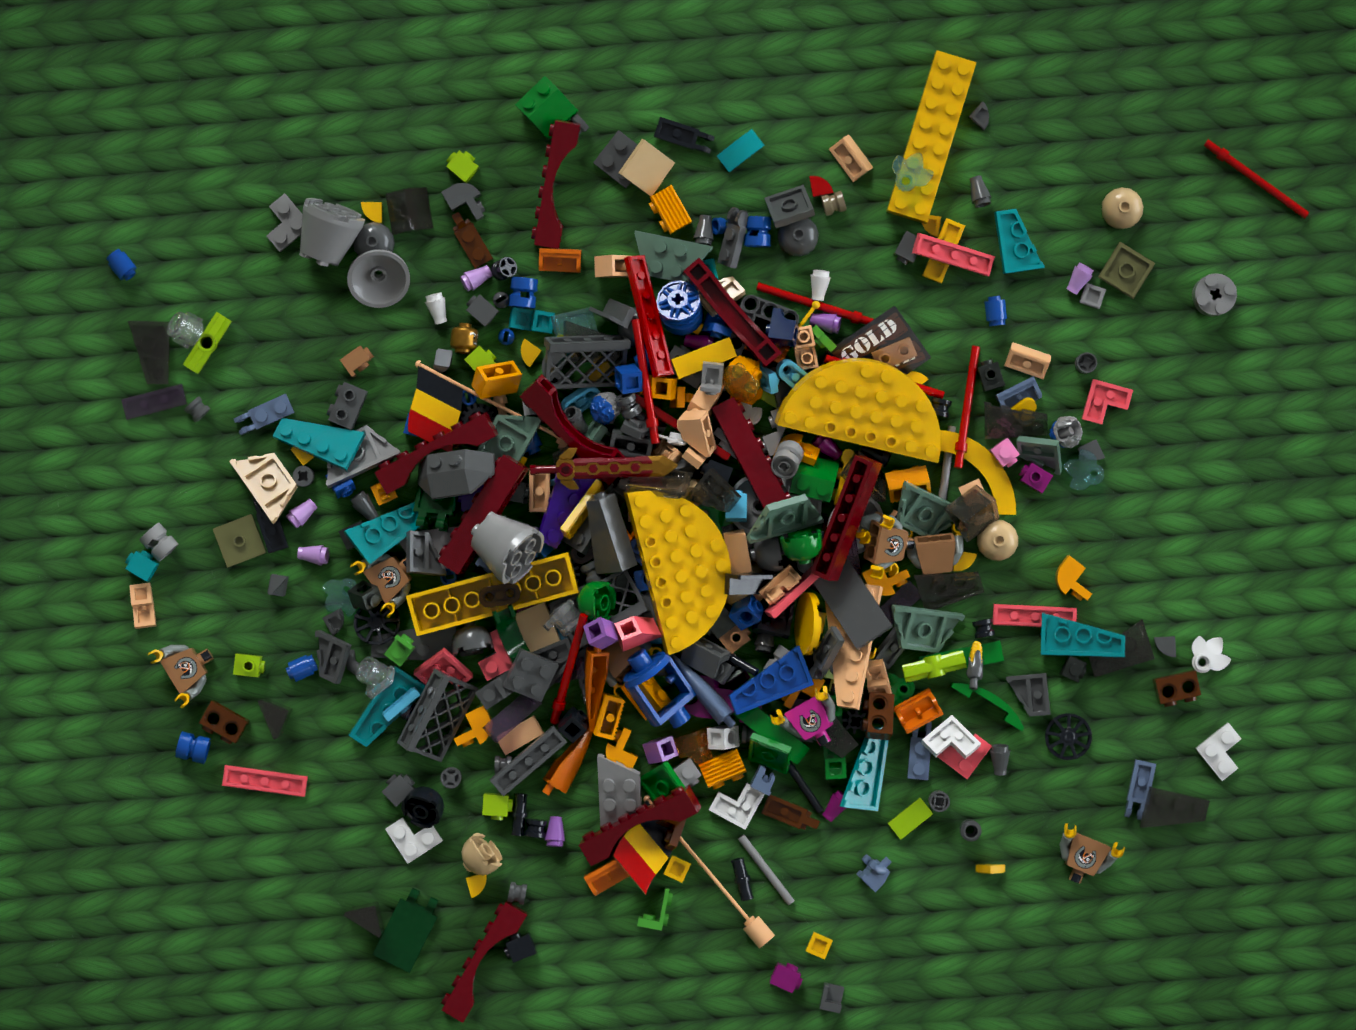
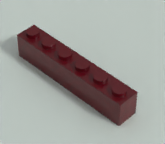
(749, 452)
(492, 498)
(846, 518)

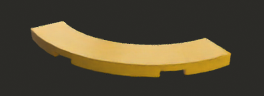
(989, 468)

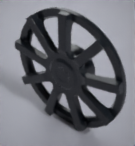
(376, 623)
(1068, 736)

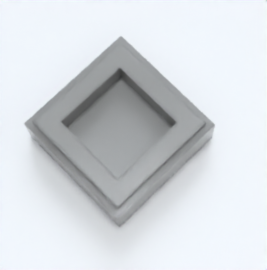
(1092, 296)

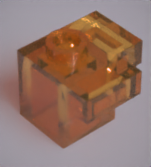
(694, 746)

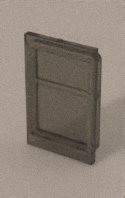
(669, 486)

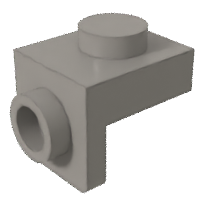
(712, 377)

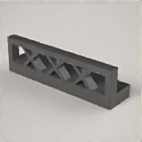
(528, 760)

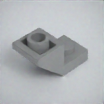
(772, 440)

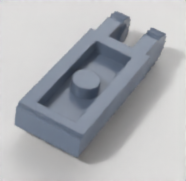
(266, 413)
(919, 756)
(1139, 785)

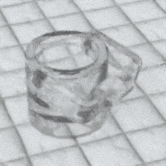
(185, 328)
(564, 618)
(375, 675)

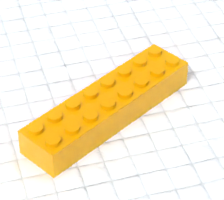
(933, 132)
(460, 602)

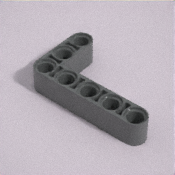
(758, 313)

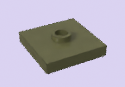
(1126, 270)
(239, 540)

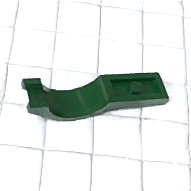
(509, 632)

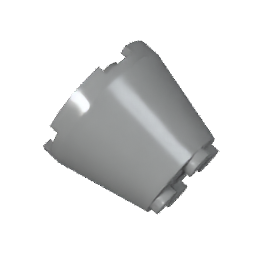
(328, 231)
(506, 546)

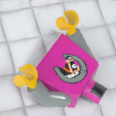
(809, 717)

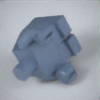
(875, 872)

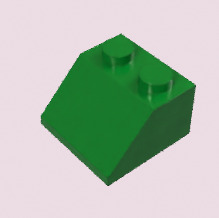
(544, 105)
(815, 480)

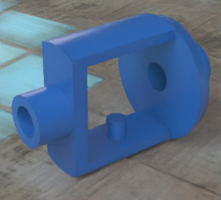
(646, 667)

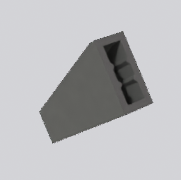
(609, 535)

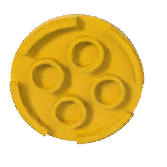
(807, 623)

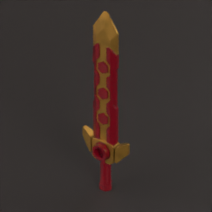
(601, 467)

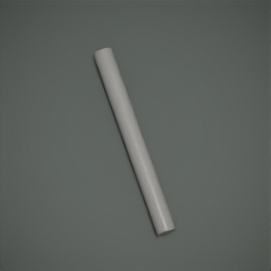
(946, 470)
(766, 869)

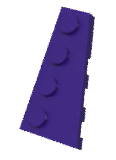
(560, 506)

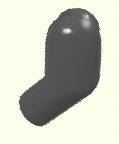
(352, 664)

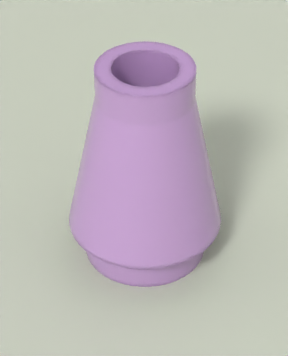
(1080, 276)
(474, 278)
(301, 513)
(314, 554)

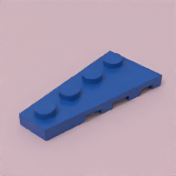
(774, 682)

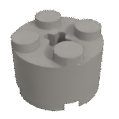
(1203, 299)

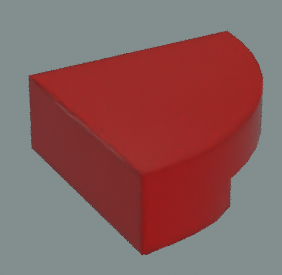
(820, 186)

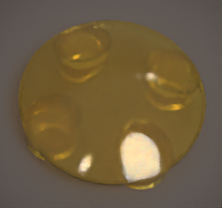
(740, 383)

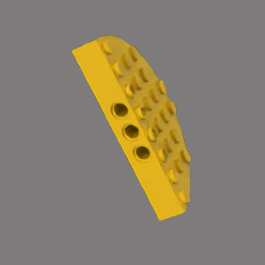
(865, 406)
(682, 565)

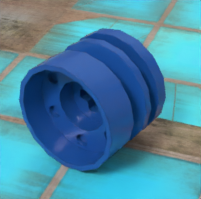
(680, 318)

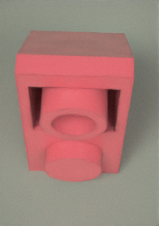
(636, 631)

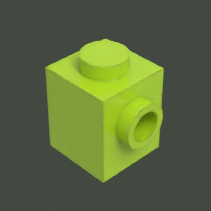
(462, 165)
(480, 358)
(248, 665)
(496, 805)

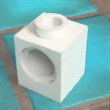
(723, 737)

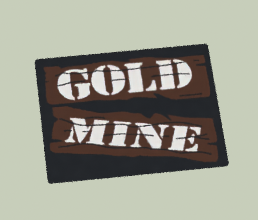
(879, 333)

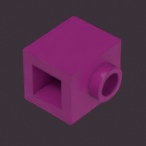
(1035, 477)
(786, 977)

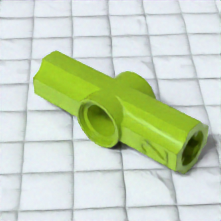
(200, 355)
(934, 666)

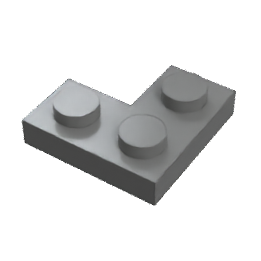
(291, 223)

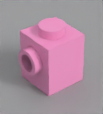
(1005, 453)

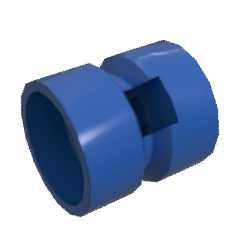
(758, 224)
(525, 285)
(193, 747)

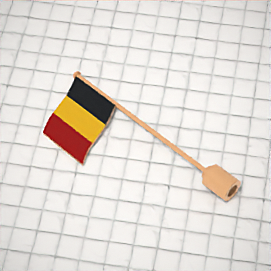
(439, 404)
(643, 855)

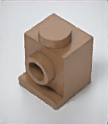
(357, 360)
(732, 645)

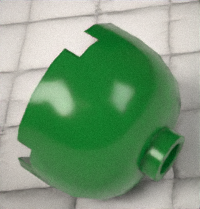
(802, 545)
(596, 600)

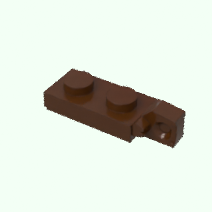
(471, 241)
(789, 813)

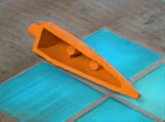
(595, 676)
(567, 765)

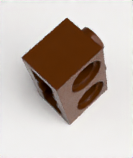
(1176, 682)
(226, 716)
(882, 716)

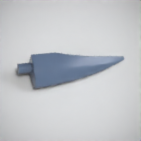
(706, 695)

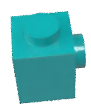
(142, 565)

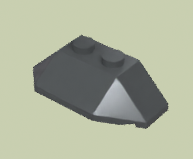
(455, 472)

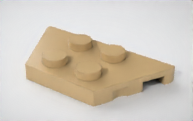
(267, 482)

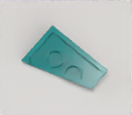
(1015, 246)

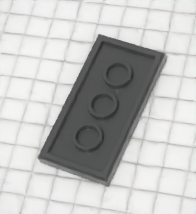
(854, 606)

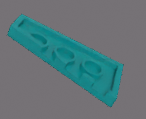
(325, 442)
(382, 533)
(1073, 638)
(372, 721)
(867, 776)

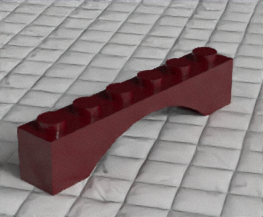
(549, 227)
(733, 316)
(544, 401)
(473, 432)
(674, 807)
(461, 999)

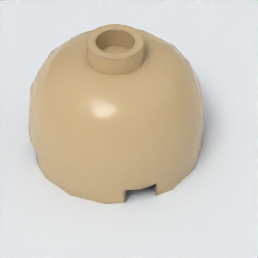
(1122, 208)
(998, 541)
(480, 856)

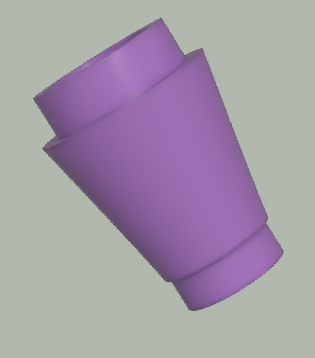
(827, 322)
(555, 832)

